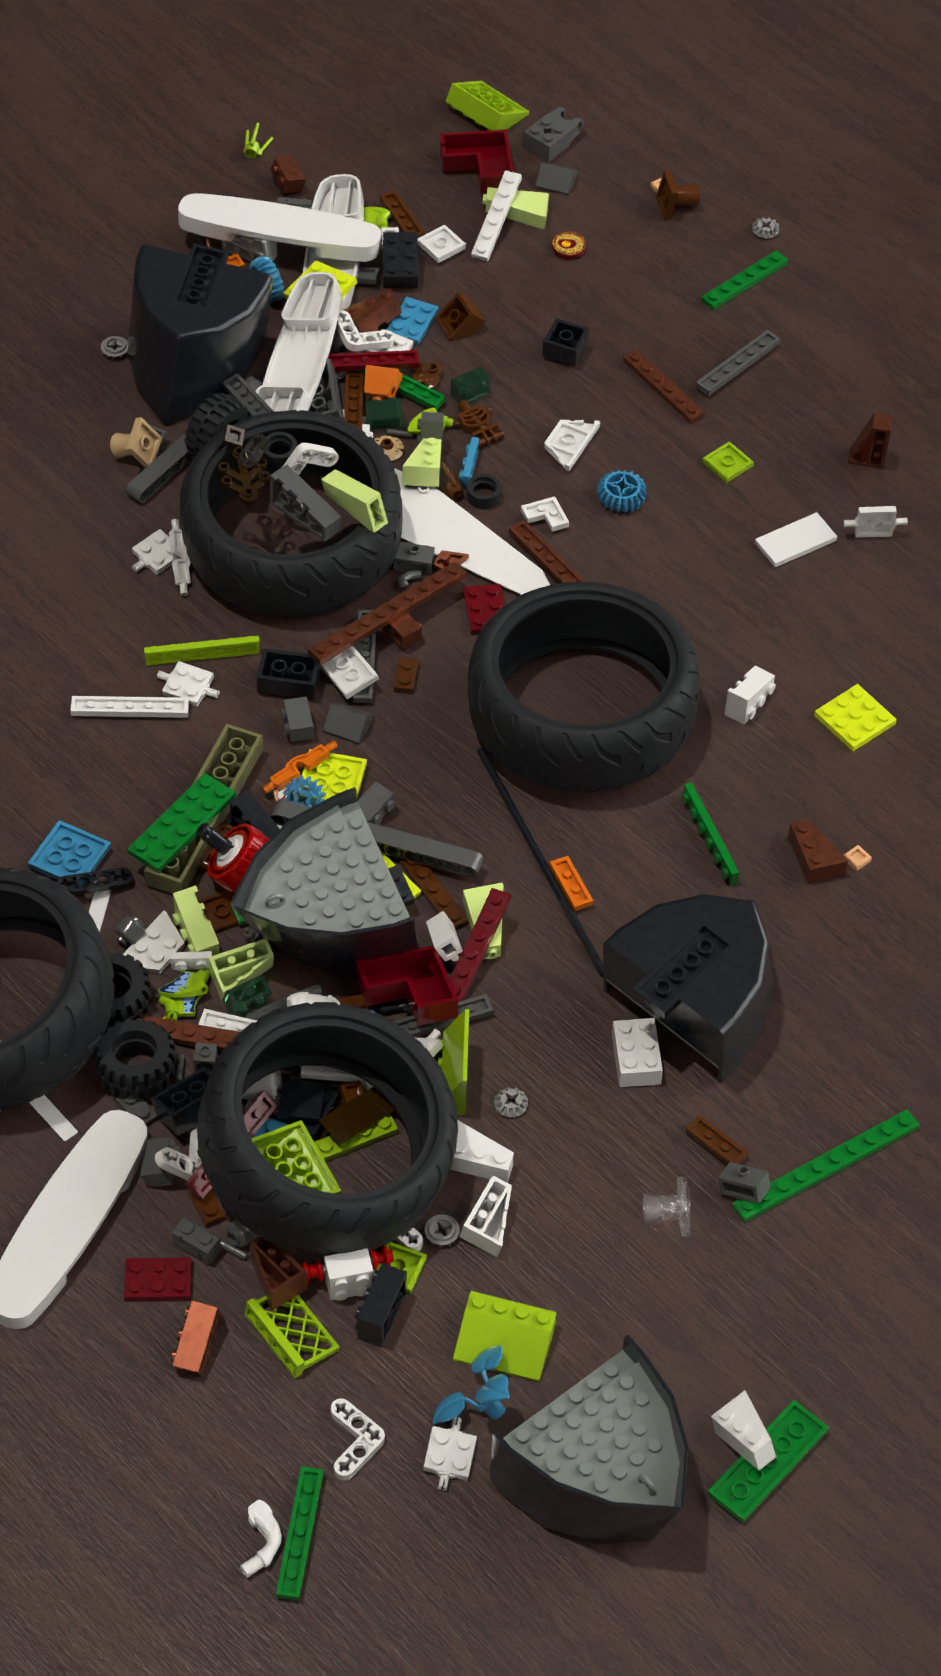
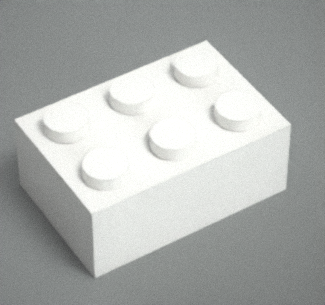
(637, 1052)

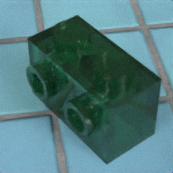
(470, 385)
(384, 413)
(247, 996)

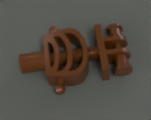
(477, 423)

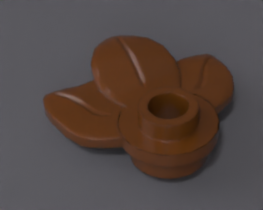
(426, 375)

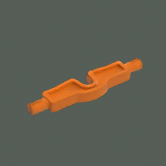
(308, 761)

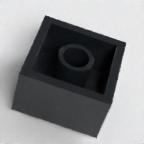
(565, 342)

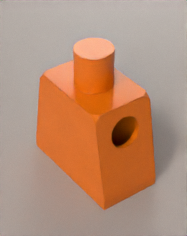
(381, 382)

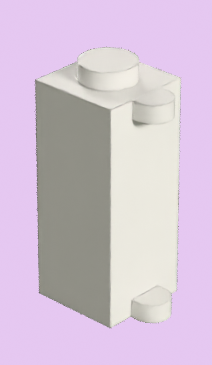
(444, 937)

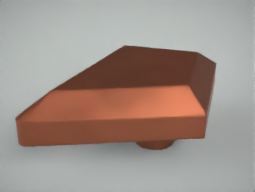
(447, 557)

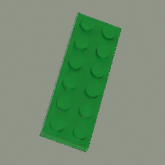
(180, 822)
(744, 1486)

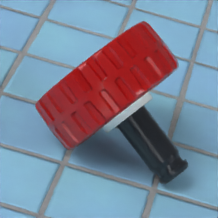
(231, 852)

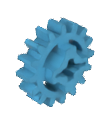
(300, 789)

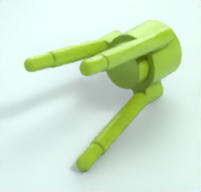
(252, 148)

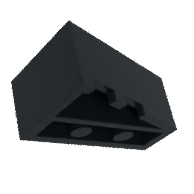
(247, 810)

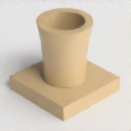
(141, 443)

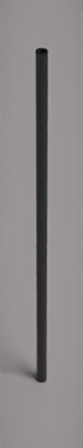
(541, 860)

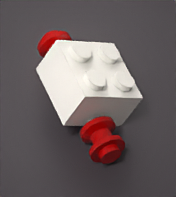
(348, 1272)

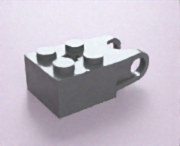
(551, 134)

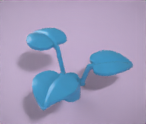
(489, 1395)

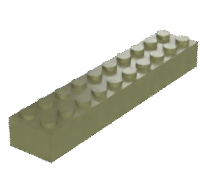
(230, 764)

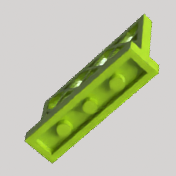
(279, 1343)

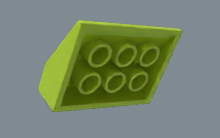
(485, 105)
(455, 1059)
(297, 1157)
(517, 1327)

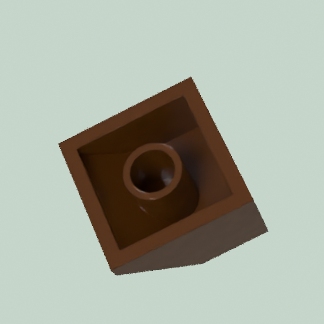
(460, 317)

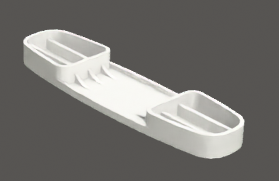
(342, 197)
(329, 233)
(302, 343)
(68, 1216)

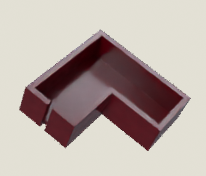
(479, 151)
(409, 975)

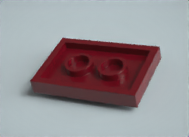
(482, 604)
(158, 1279)

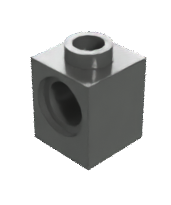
(205, 1056)

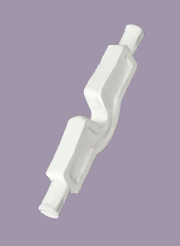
(179, 566)

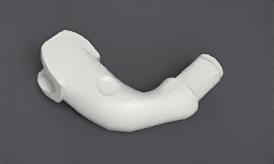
(262, 1518)

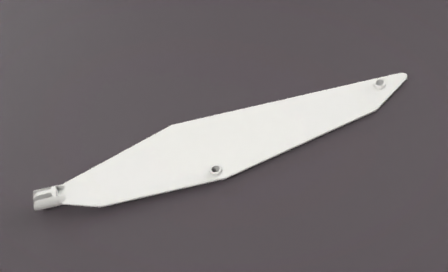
(439, 522)

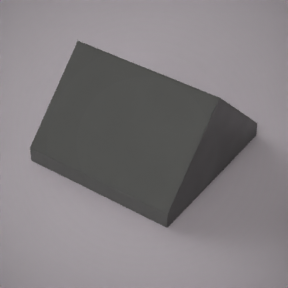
(555, 178)
(347, 722)

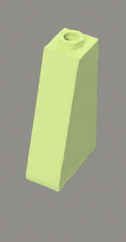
(526, 207)
(356, 499)
(473, 902)

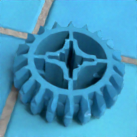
(266, 265)
(632, 490)

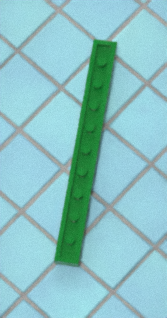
(829, 1164)

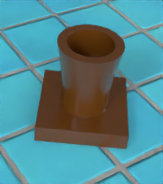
(671, 195)

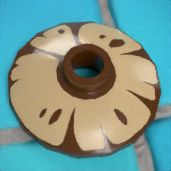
(392, 446)

